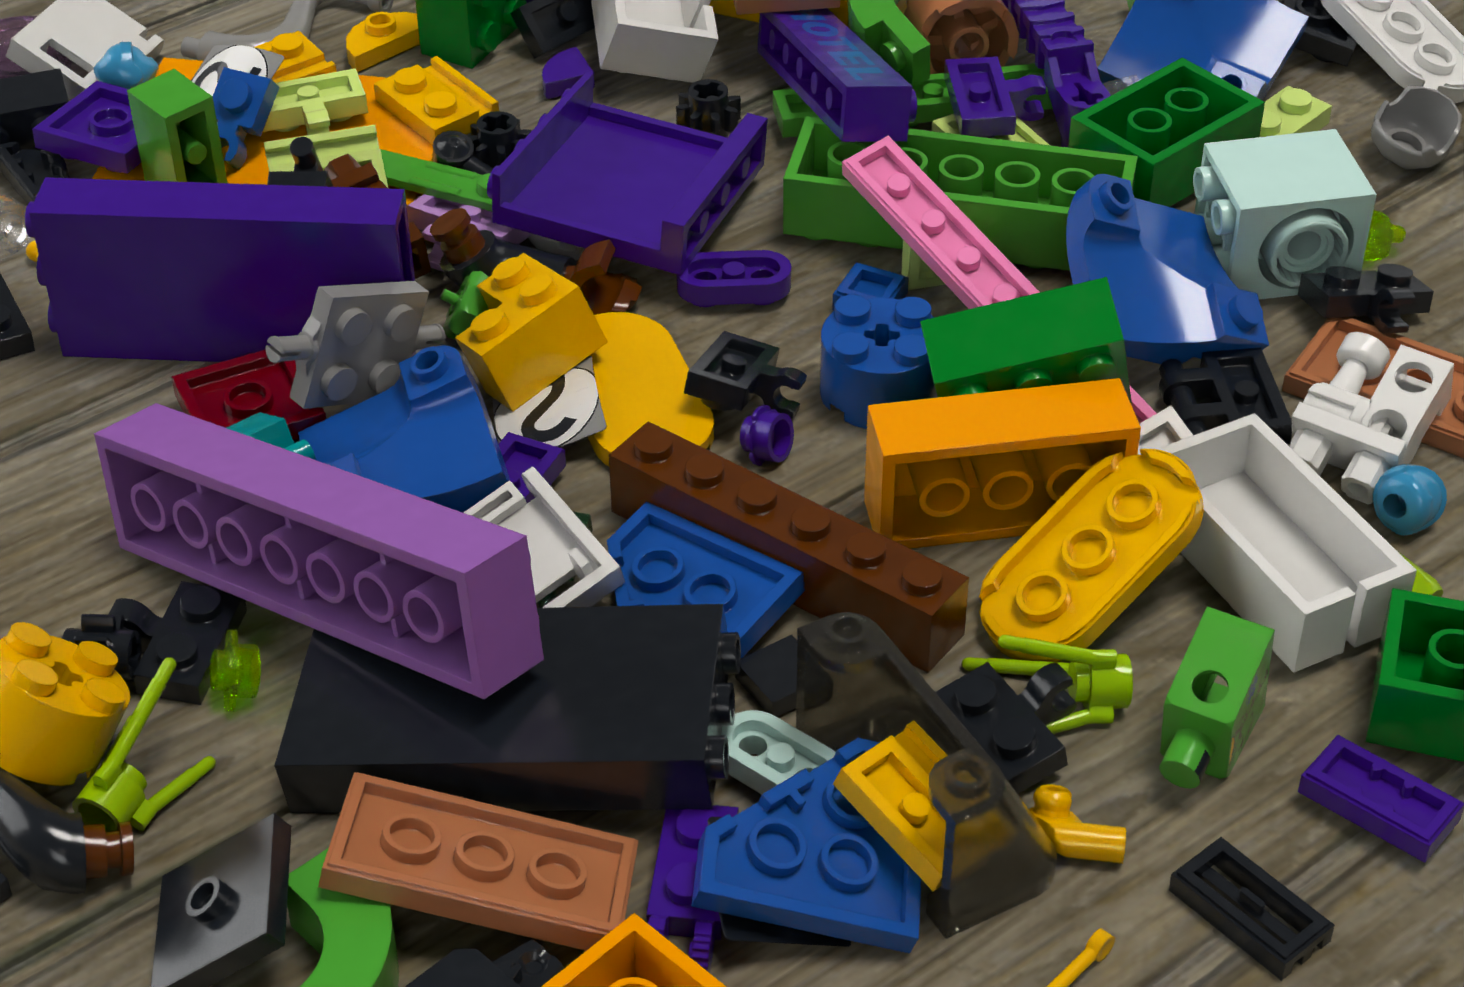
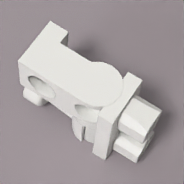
(1372, 433)

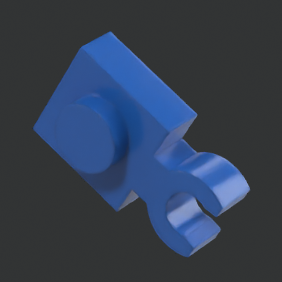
(241, 107)

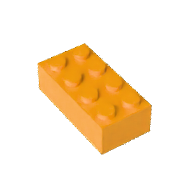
(988, 458)

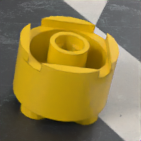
(56, 705)

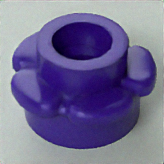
(767, 435)

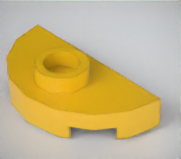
(380, 38)

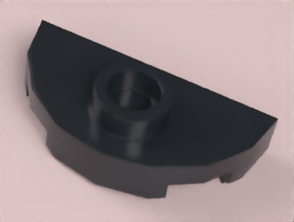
(29, 167)

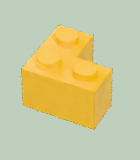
(531, 332)

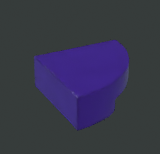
(563, 72)

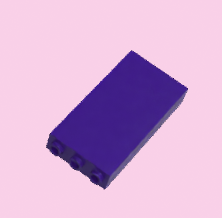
(204, 263)

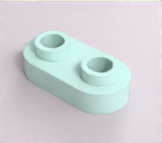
(779, 747)

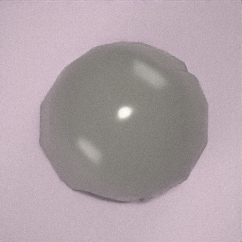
(1416, 128)

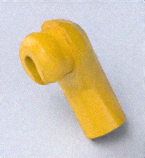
(1070, 834)

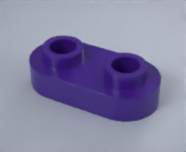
(735, 278)

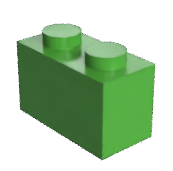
(176, 130)

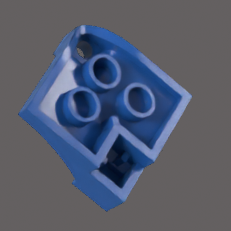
(1229, 38)
(1160, 273)
(420, 434)

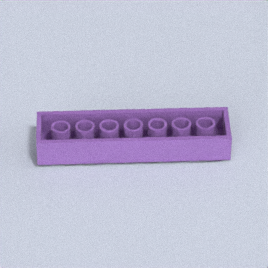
(325, 547)

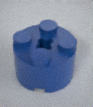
(874, 355)

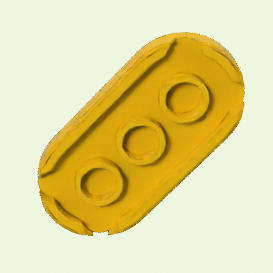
(642, 381)
(1092, 551)

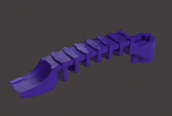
(1063, 54)

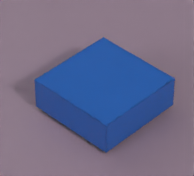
(872, 283)

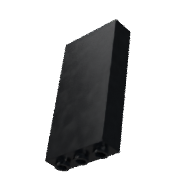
(607, 721)

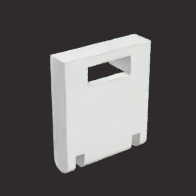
(81, 33)
(556, 542)

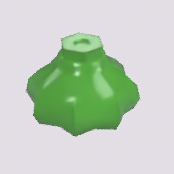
(465, 304)

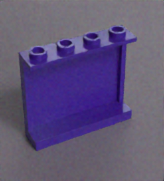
(624, 179)

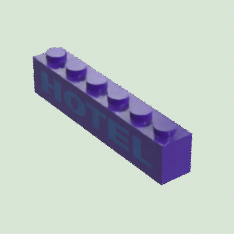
(837, 75)

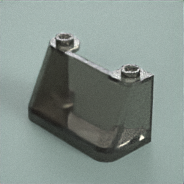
(865, 688)

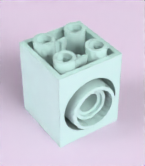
(1283, 208)

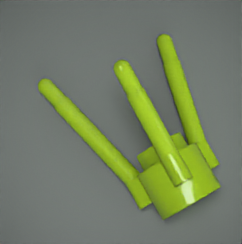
(1099, 677)
(117, 787)

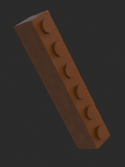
(841, 561)

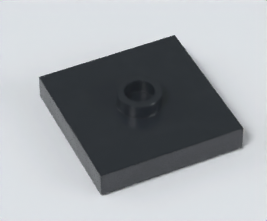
(224, 907)

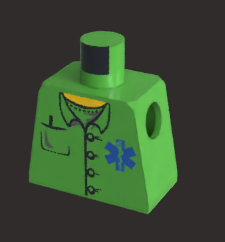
(1206, 721)

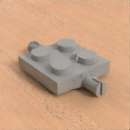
(355, 342)

